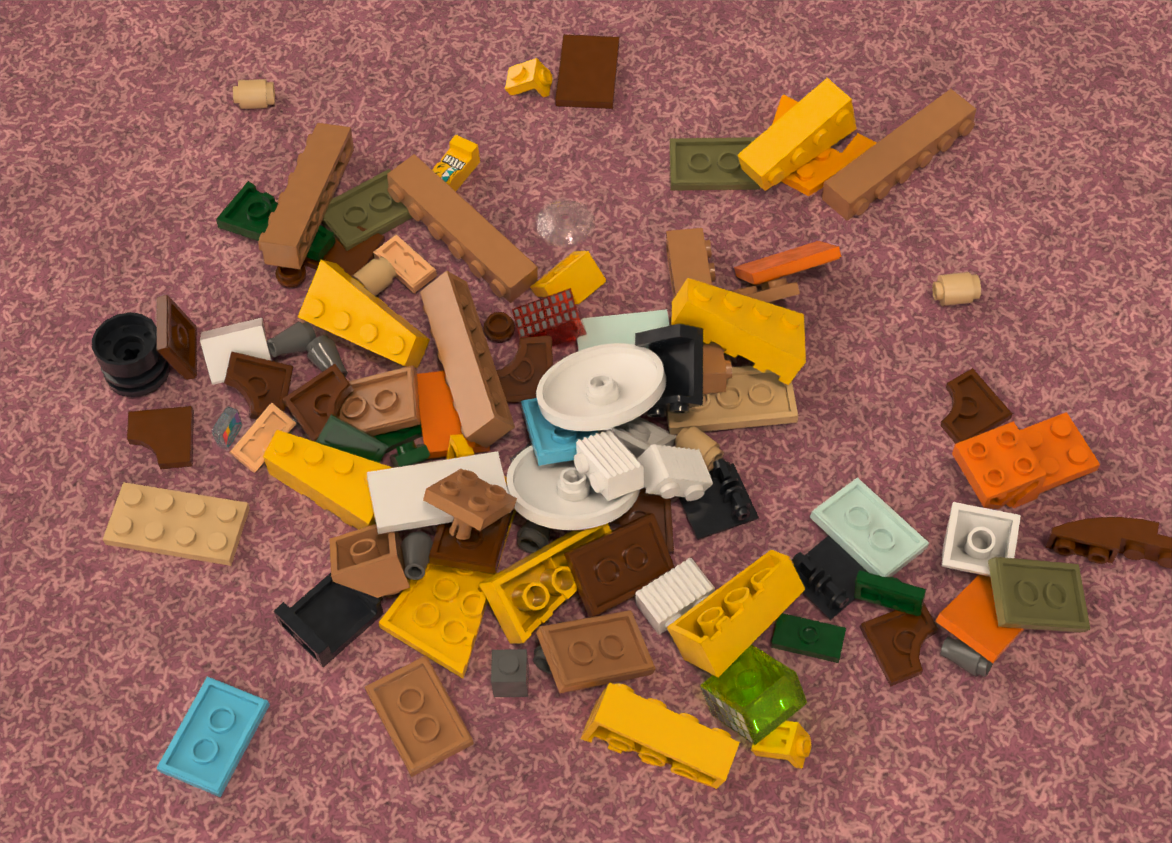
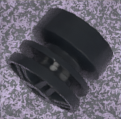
(129, 354)

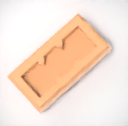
(408, 264)
(255, 441)

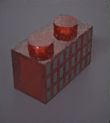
(551, 316)

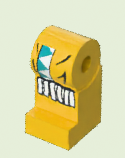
(458, 162)

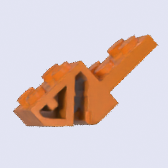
(1020, 464)

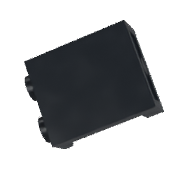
(682, 358)
(329, 618)

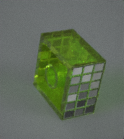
(754, 694)

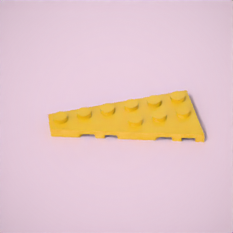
(441, 614)

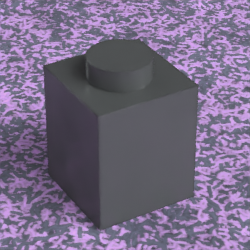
(510, 673)

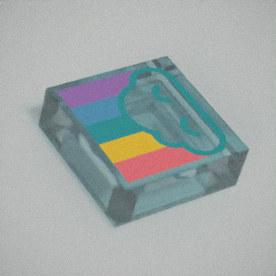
(227, 428)

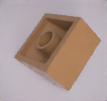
(369, 562)

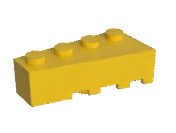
(799, 135)
(352, 312)
(744, 327)
(324, 475)
(535, 585)
(736, 613)
(660, 735)

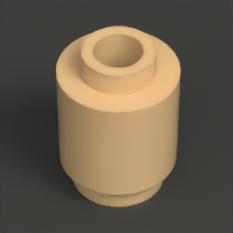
(254, 94)
(376, 275)
(956, 288)
(697, 439)

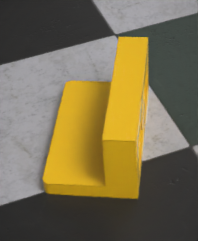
(574, 272)

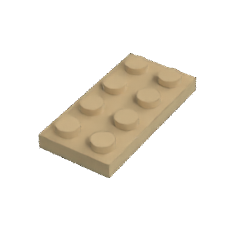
(749, 401)
(176, 523)

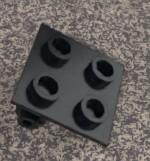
(723, 503)
(828, 576)

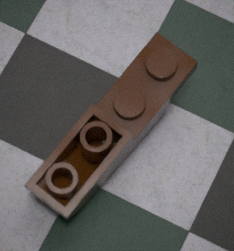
(1105, 537)

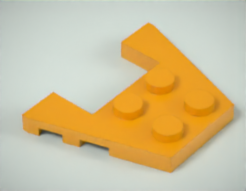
(813, 174)

